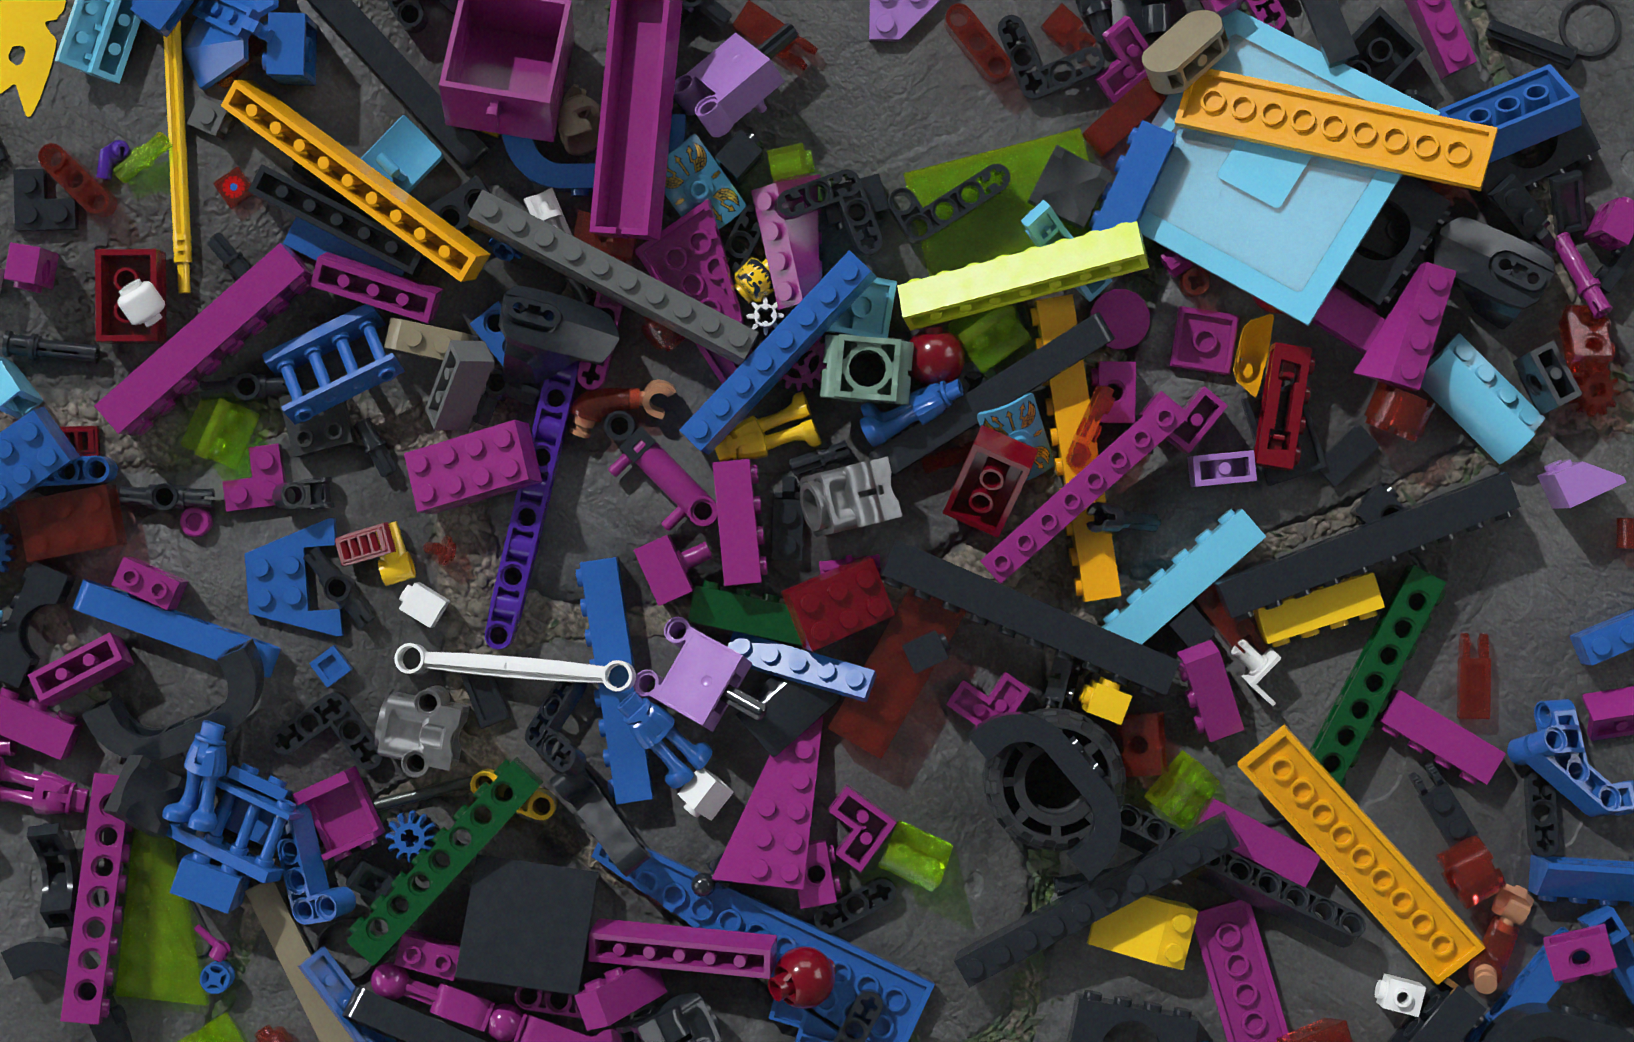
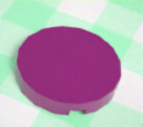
(1125, 316)

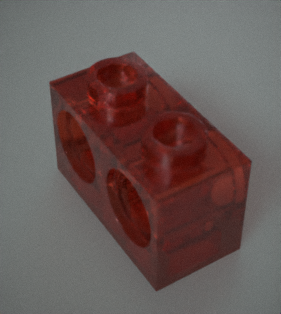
(1585, 340)

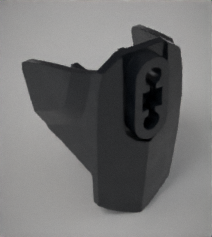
(1478, 254)
(551, 334)

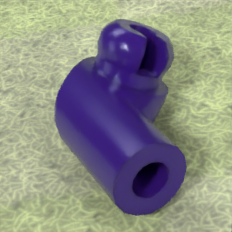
(109, 157)

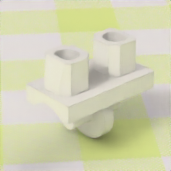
(546, 207)

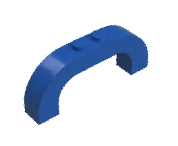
(569, 177)

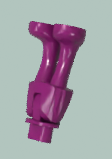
(50, 795)

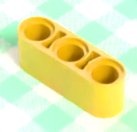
(528, 808)

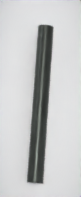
(422, 793)

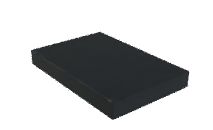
(1309, 442)

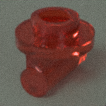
(446, 550)

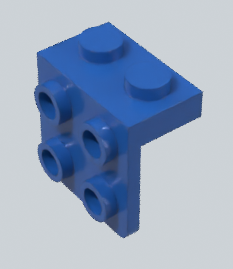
(272, 787)

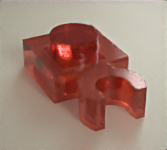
(1064, 28)

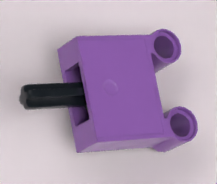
(732, 81)
(701, 678)

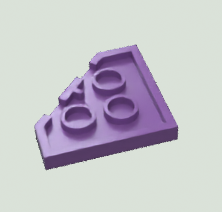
(895, 18)

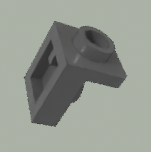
(211, 118)

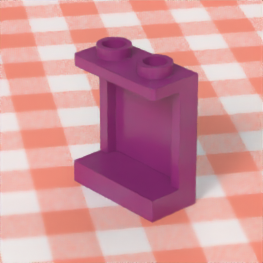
(342, 813)

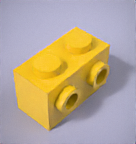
(1105, 700)

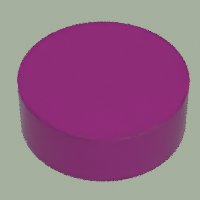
(196, 521)

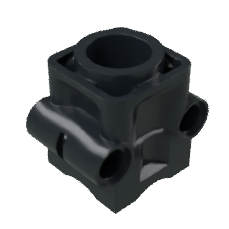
(676, 1020)

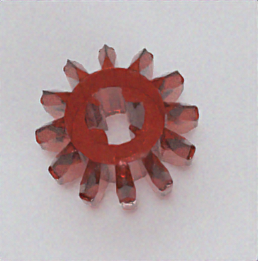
(1604, 397)

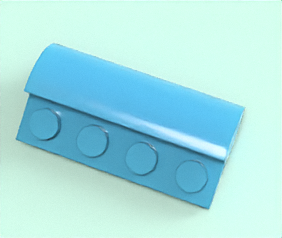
(99, 38)
(1481, 399)

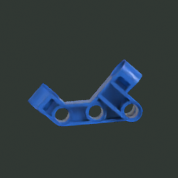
(1561, 759)

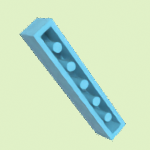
(1186, 578)

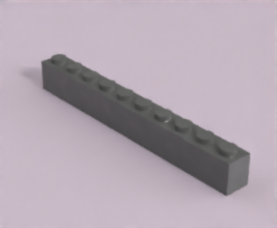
(612, 277)

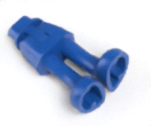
(923, 406)
(650, 725)
(204, 759)

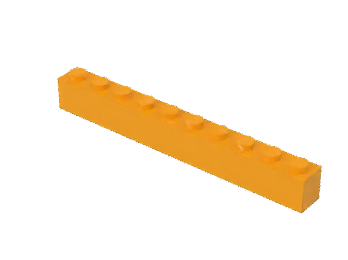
(355, 180)
(1067, 403)

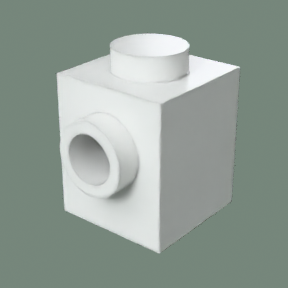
(423, 604)
(705, 794)
(1400, 994)

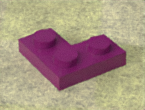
(1128, 67)
(257, 492)
(977, 706)

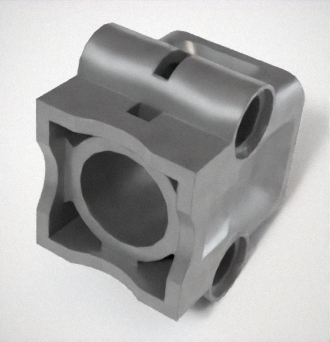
(849, 497)
(413, 727)

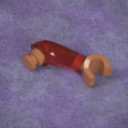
(596, 403)
(1500, 938)

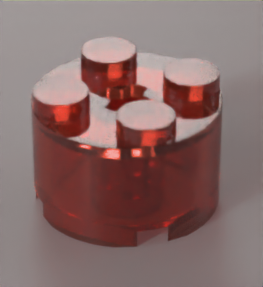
(1399, 410)
(1470, 871)

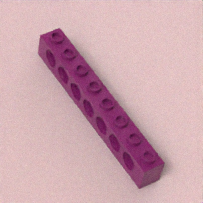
(1083, 489)
(75, 1006)

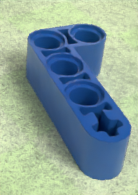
(306, 876)

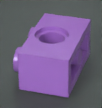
(1222, 468)

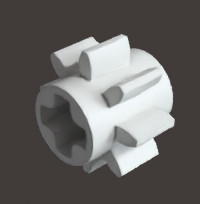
(765, 307)

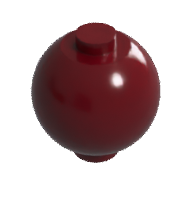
(936, 356)
(803, 978)

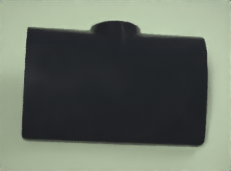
(1149, 16)
(789, 712)

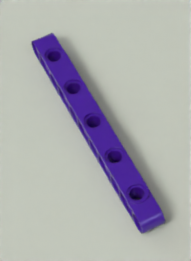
(524, 540)

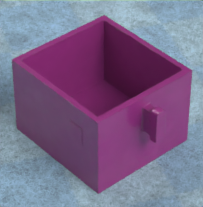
(508, 66)

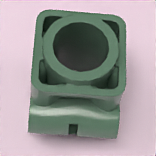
(894, 356)

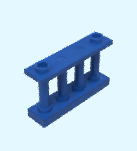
(322, 340)
(236, 854)

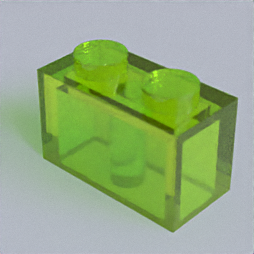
(790, 162)

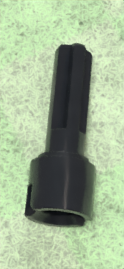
(1111, 518)

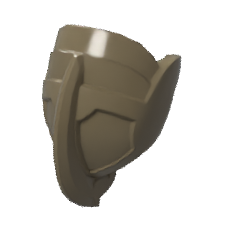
(579, 122)

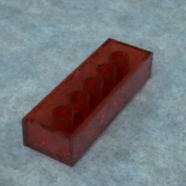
(896, 685)

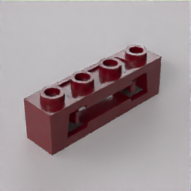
(1294, 424)

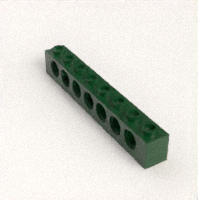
(1369, 662)
(374, 944)

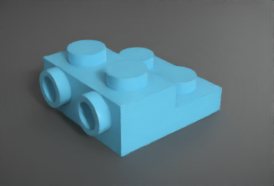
(869, 312)

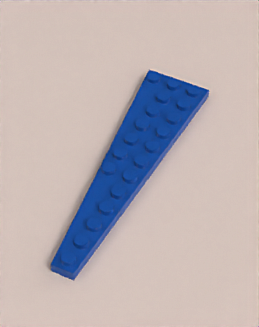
(729, 909)

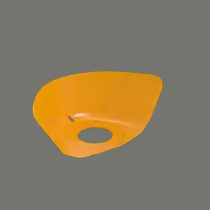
(1254, 352)

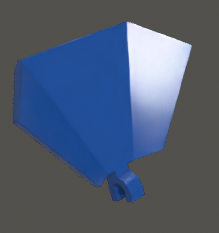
(221, 35)

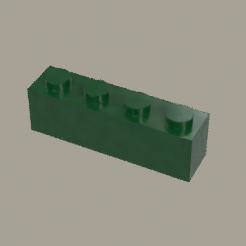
(742, 612)

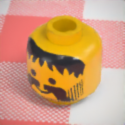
(754, 280)

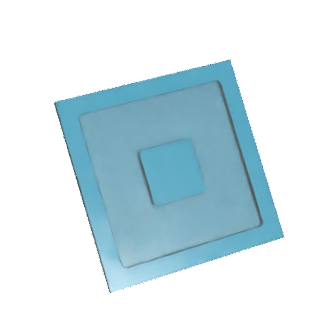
(1265, 213)

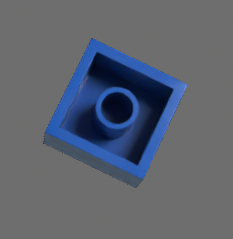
(292, 50)
(210, 882)

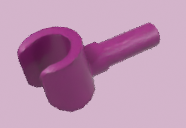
(220, 948)

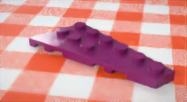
(695, 263)

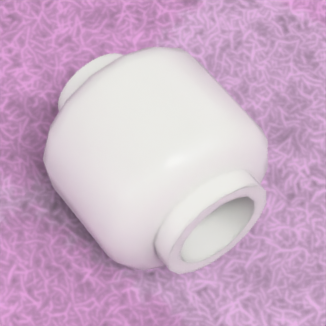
(141, 303)

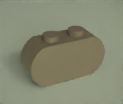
(1185, 52)
(422, 339)

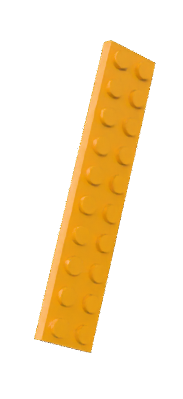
(1339, 128)
(1360, 854)

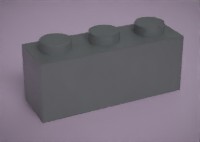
(459, 385)

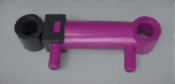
(661, 469)

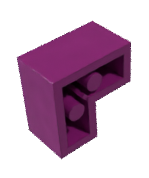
(1201, 414)
(868, 826)

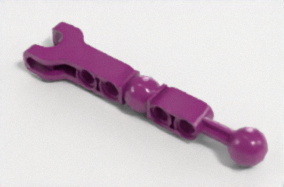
(502, 1021)

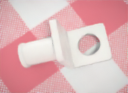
(1257, 665)

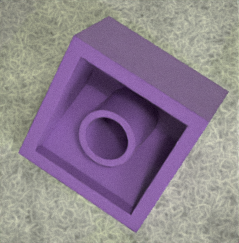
(1575, 482)

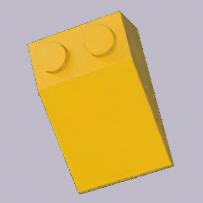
(1148, 930)

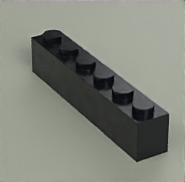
(336, 220)

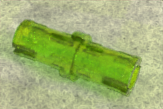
(142, 157)

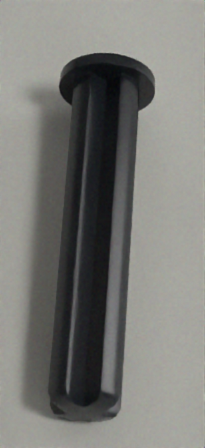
(1531, 43)

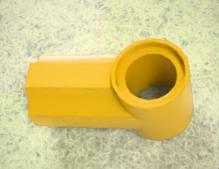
(396, 565)

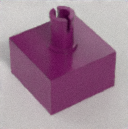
(668, 568)

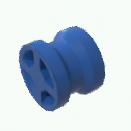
(212, 981)

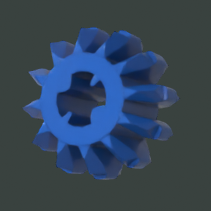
(405, 826)

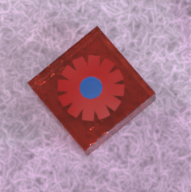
(233, 187)

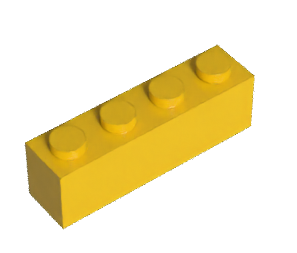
(1322, 607)

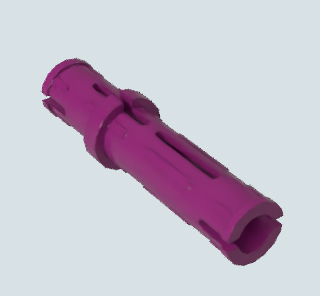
(1587, 285)

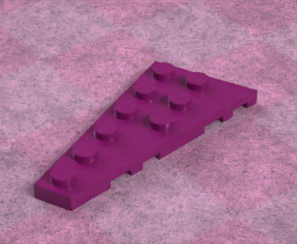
(776, 823)

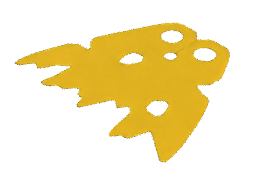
(24, 25)

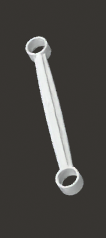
(514, 667)

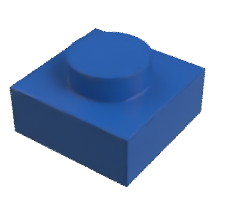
(331, 666)

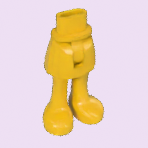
(750, 442)

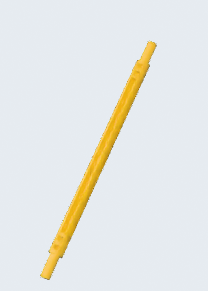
(178, 158)

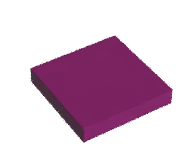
(1204, 340)

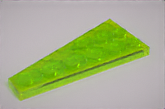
(158, 933)

